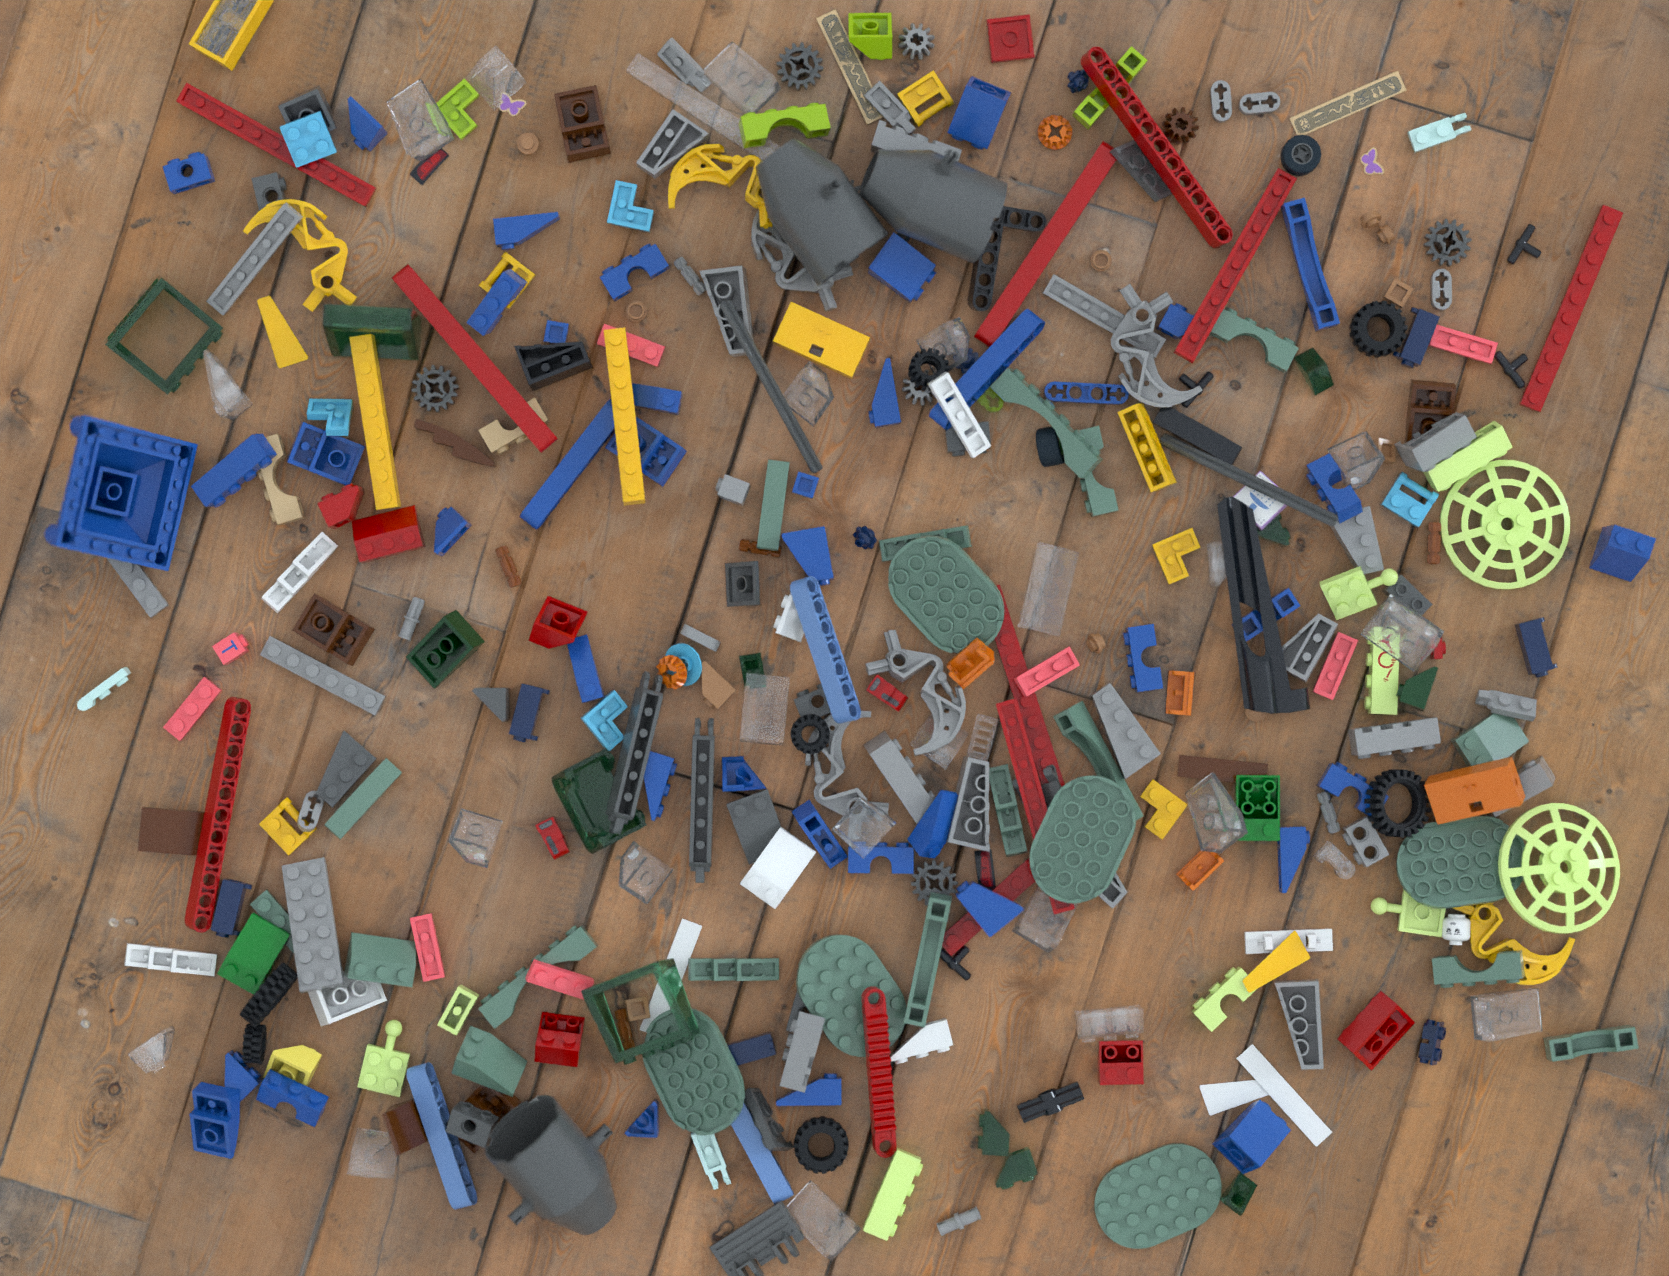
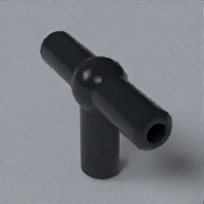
(1521, 244)
(1510, 368)
(1191, 384)
(953, 963)

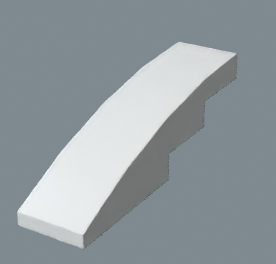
(299, 572)
(170, 959)

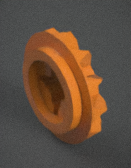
(1054, 142)
(673, 664)

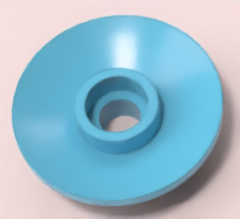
(688, 654)

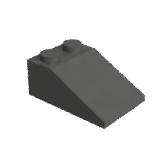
(754, 822)

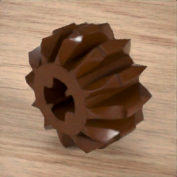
(1183, 119)

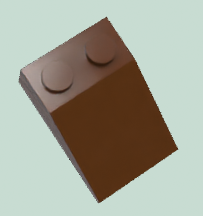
(404, 1126)

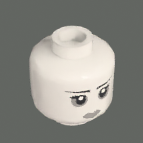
(1456, 929)

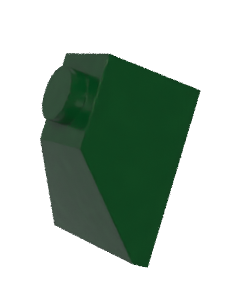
(1417, 689)

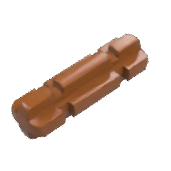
(1434, 543)
(747, 546)
(508, 566)
(624, 1029)

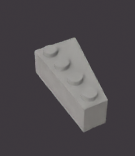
(898, 139)
(732, 285)
(1126, 736)
(1394, 736)
(900, 775)
(971, 814)
(1302, 1012)

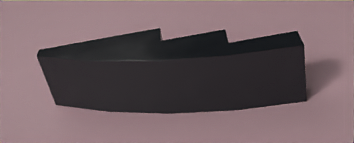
(1197, 434)

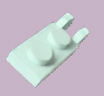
(1436, 133)
(102, 690)
(711, 1157)

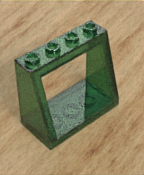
(395, 330)
(186, 366)
(674, 992)

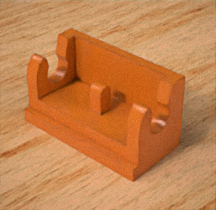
(970, 663)
(1179, 692)
(1199, 868)

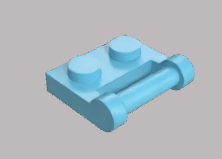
(1406, 506)

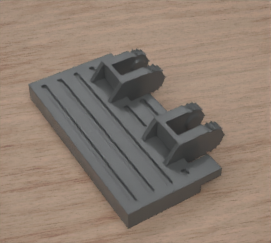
(758, 1240)

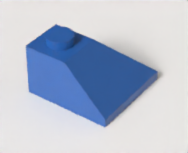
(364, 127)
(449, 529)

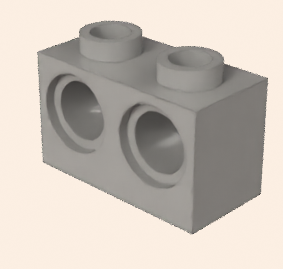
(732, 489)
(1369, 838)

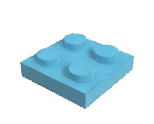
(308, 139)

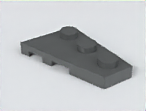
(344, 769)

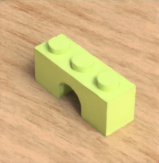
(1209, 1009)

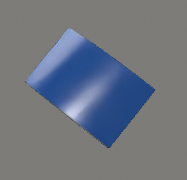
(657, 452)
(325, 455)
(215, 1119)

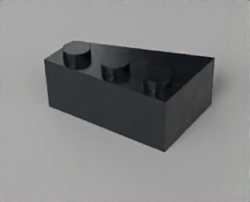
(552, 363)

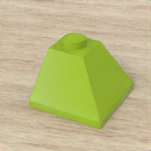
(871, 34)

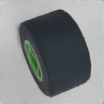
(1049, 447)

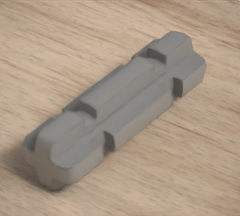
(689, 275)
(1328, 812)

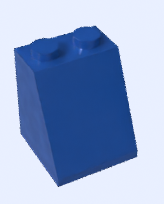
(978, 113)
(902, 268)
(811, 552)
(1621, 552)
(987, 907)
(1252, 1137)

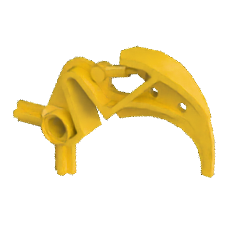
(712, 173)
(332, 267)
(1483, 928)

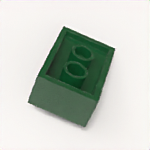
(445, 648)

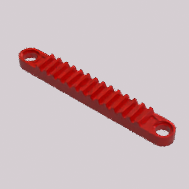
(879, 1072)

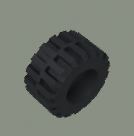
(1391, 316)
(826, 1163)

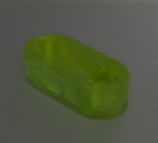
(985, 402)

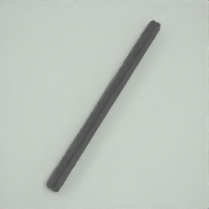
(771, 386)
(1248, 480)

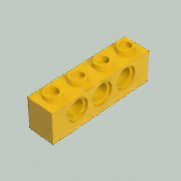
(1147, 447)

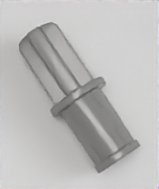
(411, 618)

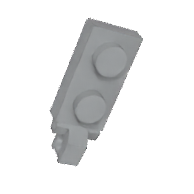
(683, 65)
(889, 107)
(1507, 704)

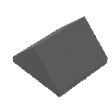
(742, 584)
(496, 700)

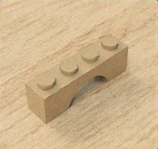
(284, 507)

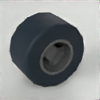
(1304, 148)

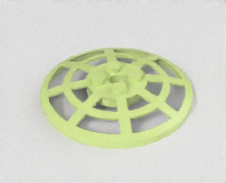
(1492, 530)
(1550, 871)

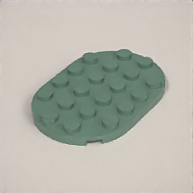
(945, 593)
(1082, 839)
(1457, 862)
(832, 984)
(697, 1077)
(1157, 1195)

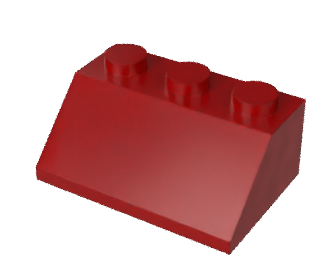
(387, 534)
(1376, 1030)

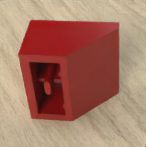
(341, 507)
(559, 1039)
(1120, 1062)

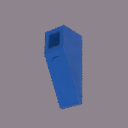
(656, 777)

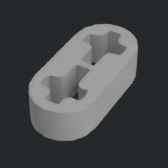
(1258, 98)
(1215, 102)
(1446, 289)
(700, 637)
(305, 809)

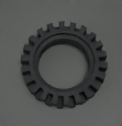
(1377, 809)
(269, 994)

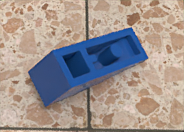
(518, 229)
(657, 398)
(885, 404)
(585, 669)
(933, 828)
(819, 834)
(1290, 853)
(818, 1092)

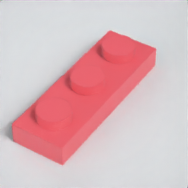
(1463, 344)
(638, 347)
(1335, 665)
(1046, 671)
(192, 708)
(427, 947)
(558, 979)

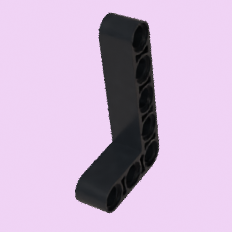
(993, 250)

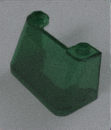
(585, 796)

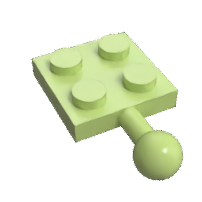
(1352, 592)
(1413, 915)
(383, 1067)

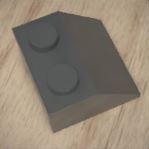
(306, 104)

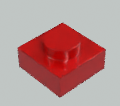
(1438, 652)

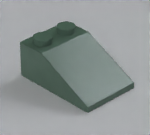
(1490, 740)
(489, 1062)

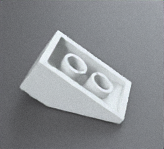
(777, 867)
(345, 1000)

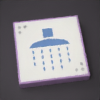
(1263, 507)

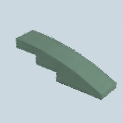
(773, 505)
(959, 535)
(363, 798)
(1007, 811)
(733, 969)

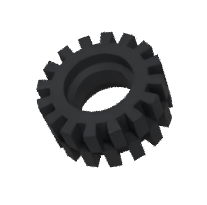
(926, 358)
(810, 720)
(254, 1044)

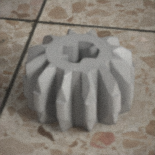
(911, 47)
(917, 394)

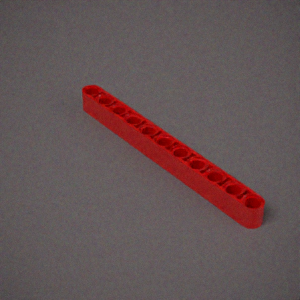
(1166, 151)
(1046, 245)
(474, 358)
(221, 824)

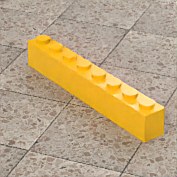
(624, 416)
(375, 421)

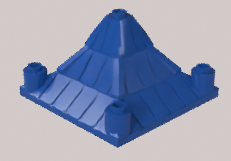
(123, 493)

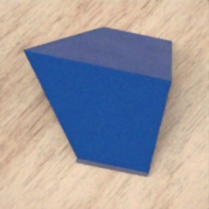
(738, 775)
(646, 1124)

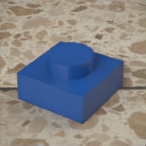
(556, 332)
(805, 485)

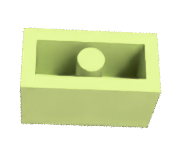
(458, 1009)

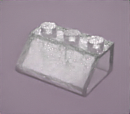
(1402, 633)
(1109, 1023)

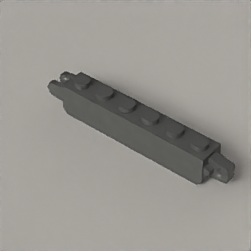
(634, 753)
(702, 801)

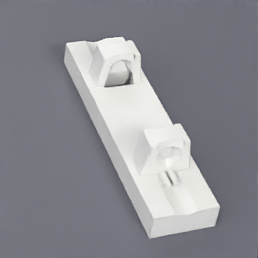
(959, 415)
(1267, 941)

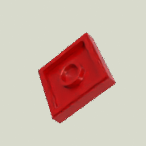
(1010, 38)

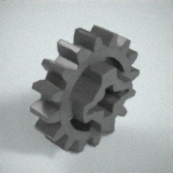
(790, 61)
(1457, 245)
(429, 396)
(941, 876)

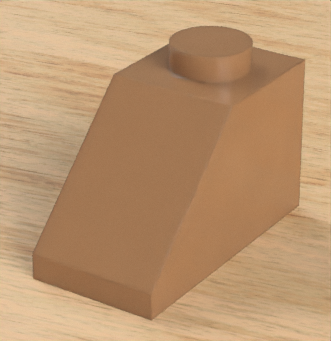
(714, 687)

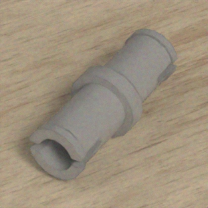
(958, 1221)

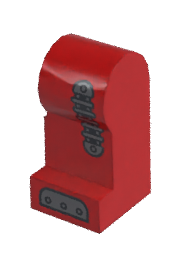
(887, 693)
(553, 837)

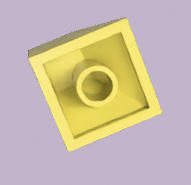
(295, 1063)

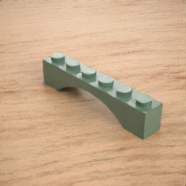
(1077, 453)
(1080, 728)
(927, 959)
(502, 1005)

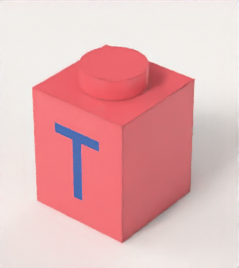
(231, 648)

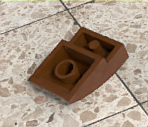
(582, 123)
(1427, 405)
(333, 629)
(170, 831)
(493, 1101)

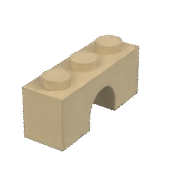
(499, 438)

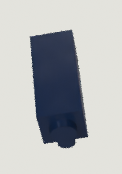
(1417, 338)
(1534, 647)
(526, 712)
(229, 907)
(752, 1048)

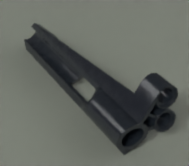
(1262, 677)

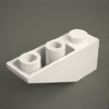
(926, 1039)

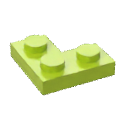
(453, 107)

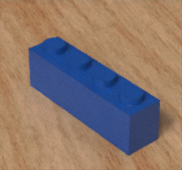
(234, 470)

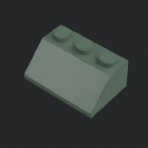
(381, 959)

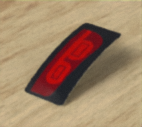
(428, 166)
(985, 869)

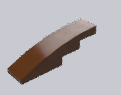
(461, 448)
(1224, 769)

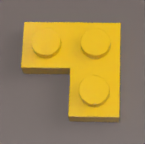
(1170, 552)
(1168, 808)

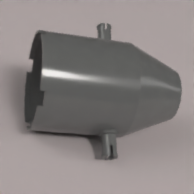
(934, 199)
(816, 209)
(553, 1166)

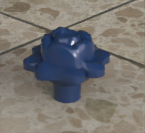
(1078, 81)
(971, 359)
(864, 537)

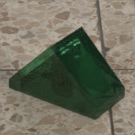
(1314, 371)
(751, 664)
(1238, 1193)

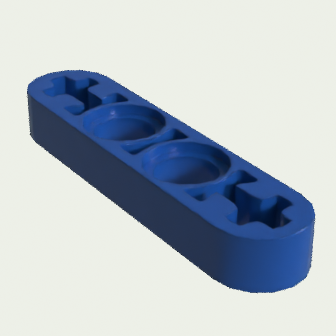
(1086, 393)

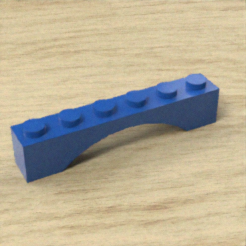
(1304, 249)

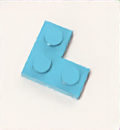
(624, 213)
(335, 411)
(600, 719)

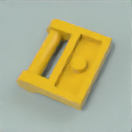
(920, 93)
(518, 268)
(282, 831)

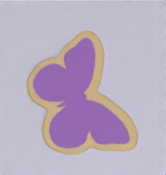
(512, 106)
(1370, 163)

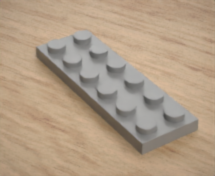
(312, 925)

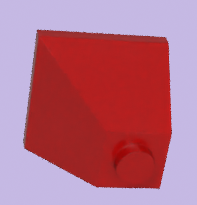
(557, 623)

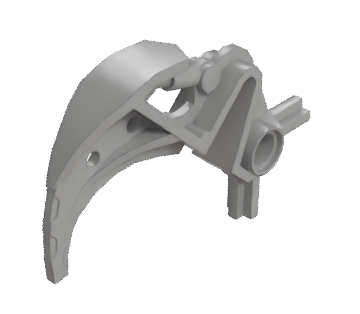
(800, 281)
(1133, 326)
(913, 663)
(841, 801)

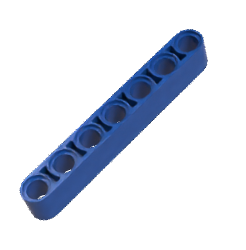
(993, 362)
(570, 468)

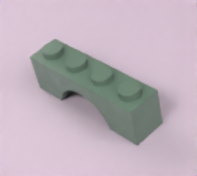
(1277, 351)
(1099, 498)
(1450, 970)
(1593, 1041)

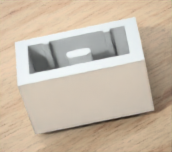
(789, 623)

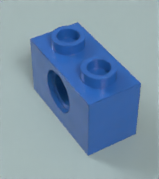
(201, 174)

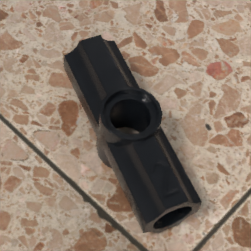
(1050, 1102)

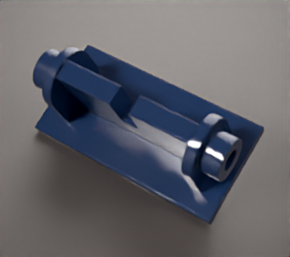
(1434, 1034)

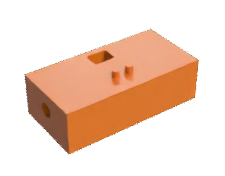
(1474, 790)

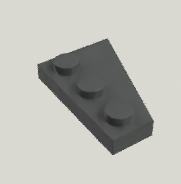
(1140, 168)
(769, 1128)

